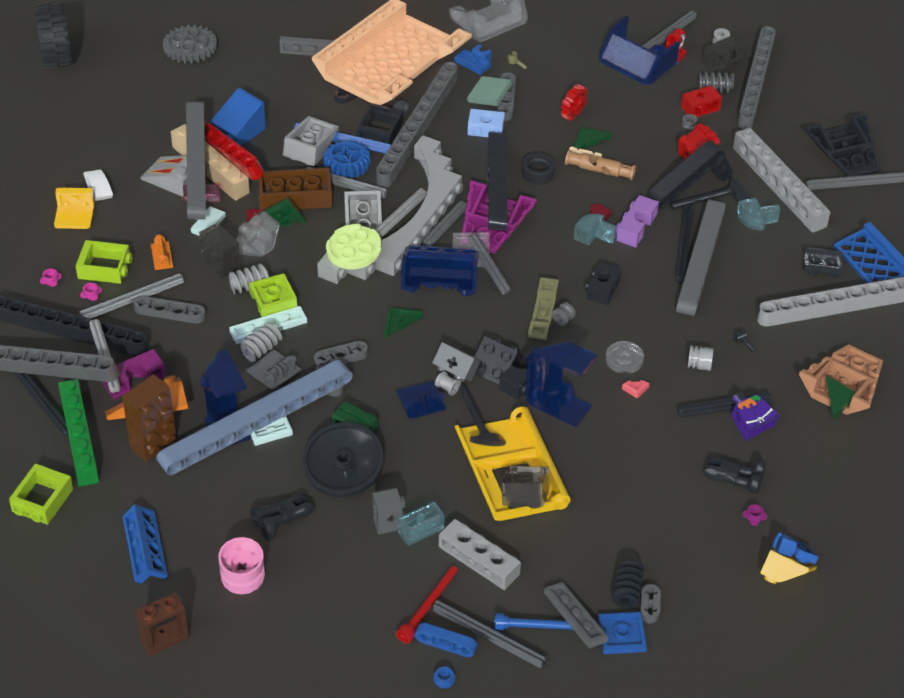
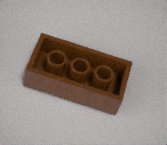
(303, 186)
(149, 417)

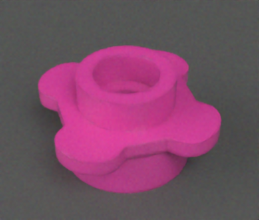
(50, 277)
(91, 291)

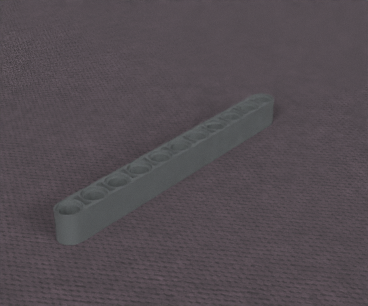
(416, 125)

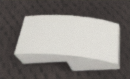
(99, 184)

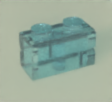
(421, 523)

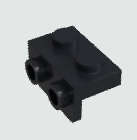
(823, 262)

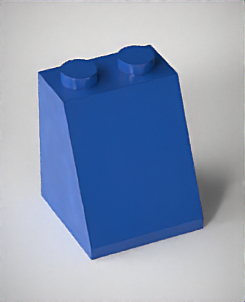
(241, 117)

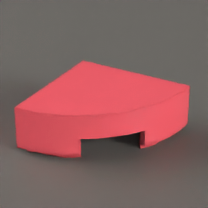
(635, 388)

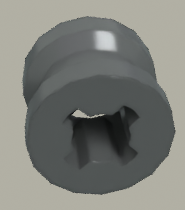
(563, 313)

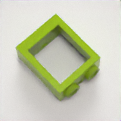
(103, 250)
(47, 477)

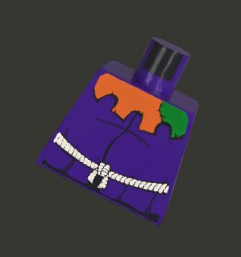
(753, 415)

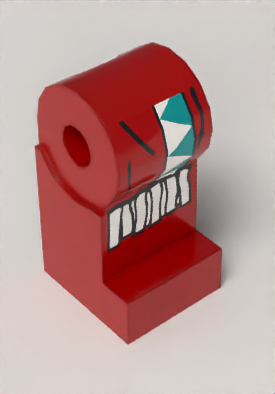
(677, 35)

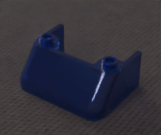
(633, 59)
(220, 385)
(545, 385)

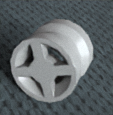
(720, 34)

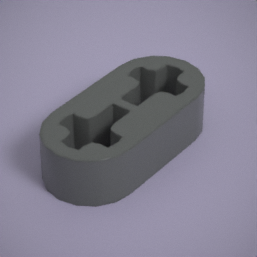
(645, 603)

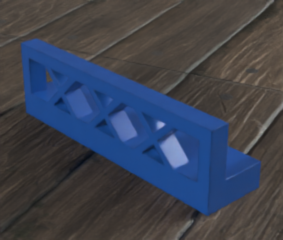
(139, 542)

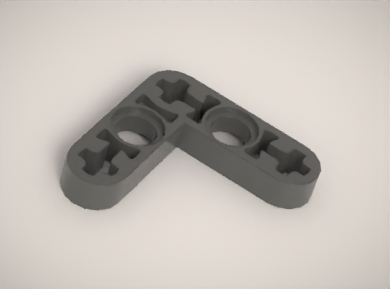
(355, 355)

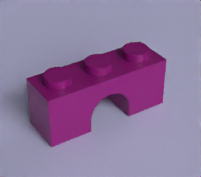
(139, 366)

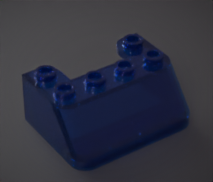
(440, 268)

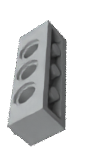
(479, 554)

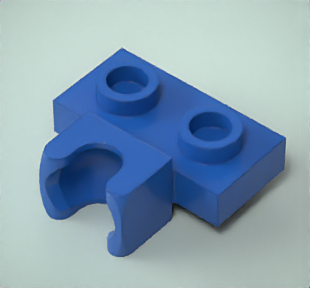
(476, 61)
(788, 546)

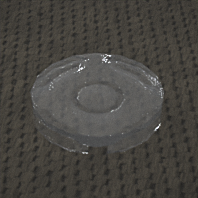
(624, 357)

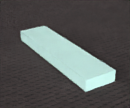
(282, 320)

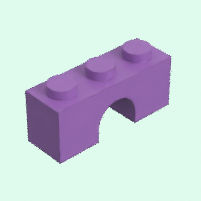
(631, 228)

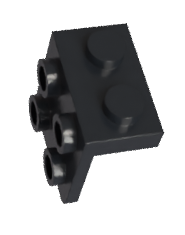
(495, 359)

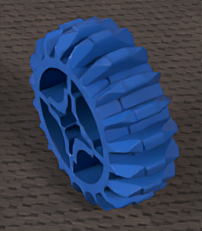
(347, 159)

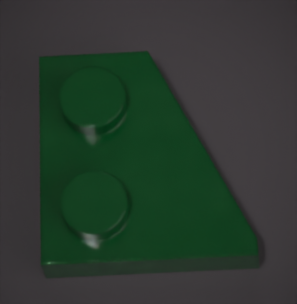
(285, 213)

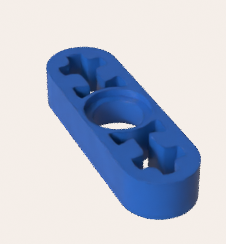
(445, 640)

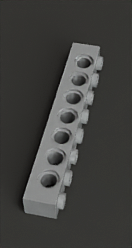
(781, 180)

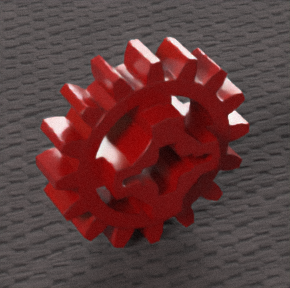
(574, 102)

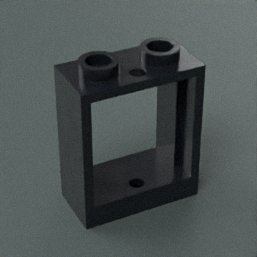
(378, 113)

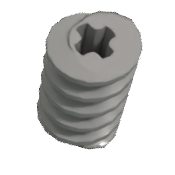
(242, 279)
(260, 341)

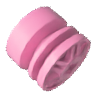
(241, 565)

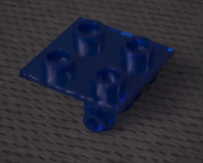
(421, 400)

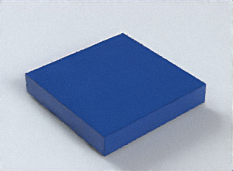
(624, 632)

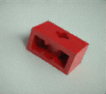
(701, 101)

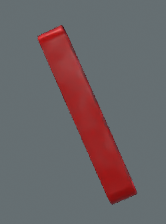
(233, 152)

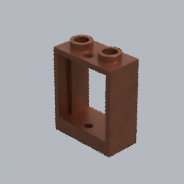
(167, 634)

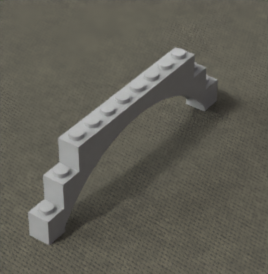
(442, 190)

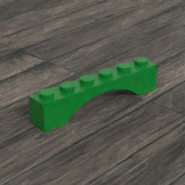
(78, 433)

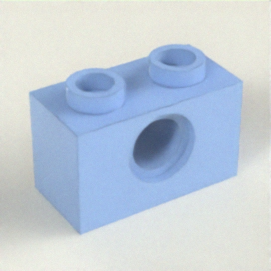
(485, 121)

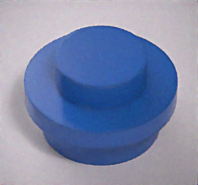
(444, 677)

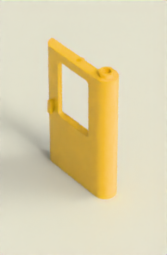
(522, 446)

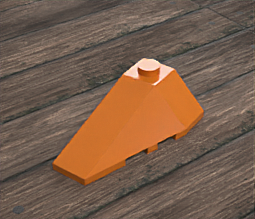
(177, 396)

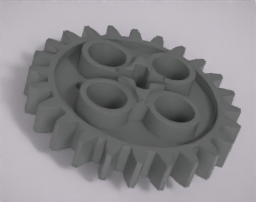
(190, 44)

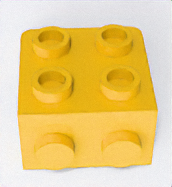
(74, 208)

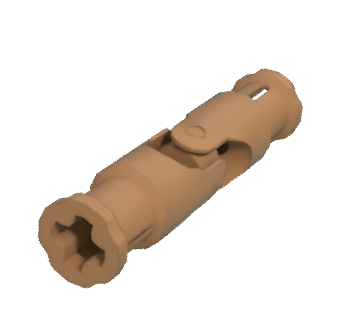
(603, 165)

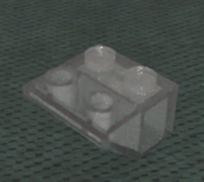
(258, 235)

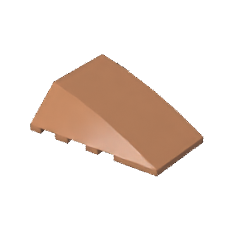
(849, 367)

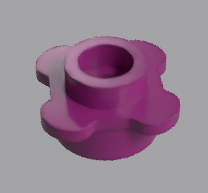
(757, 511)

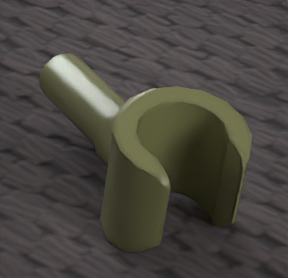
(513, 59)

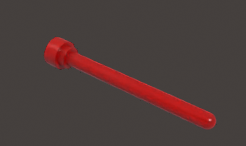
(406, 632)

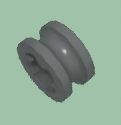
(689, 121)

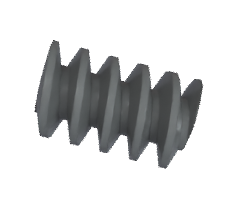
(718, 82)

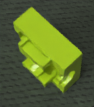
(270, 290)

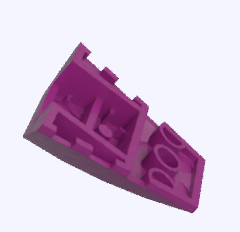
(477, 215)

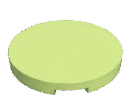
(354, 246)

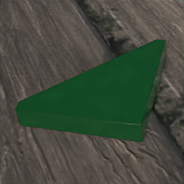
(590, 137)
(399, 319)
(838, 395)

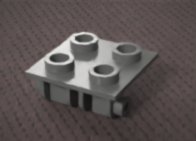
(274, 369)

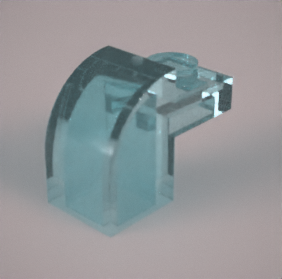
(755, 216)
(594, 226)

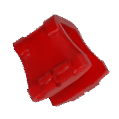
(695, 139)

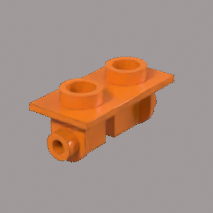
(161, 253)

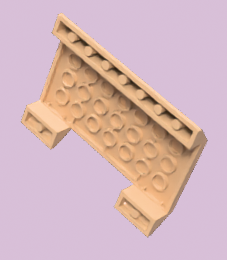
(385, 53)

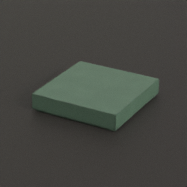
(489, 91)

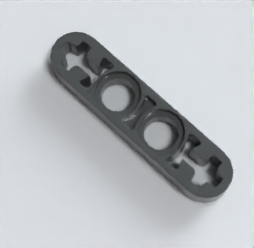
(509, 96)
(170, 307)

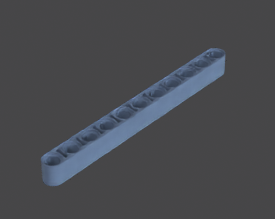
(253, 417)

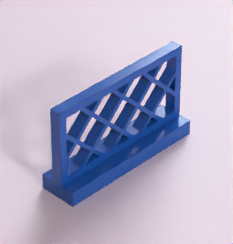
(876, 241)

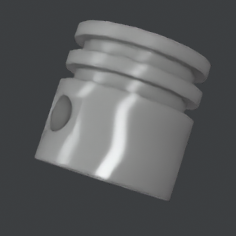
(700, 358)

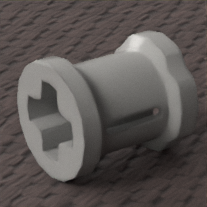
(447, 383)

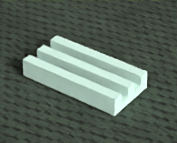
(272, 433)

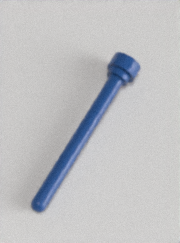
(503, 622)

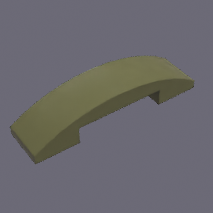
(543, 308)

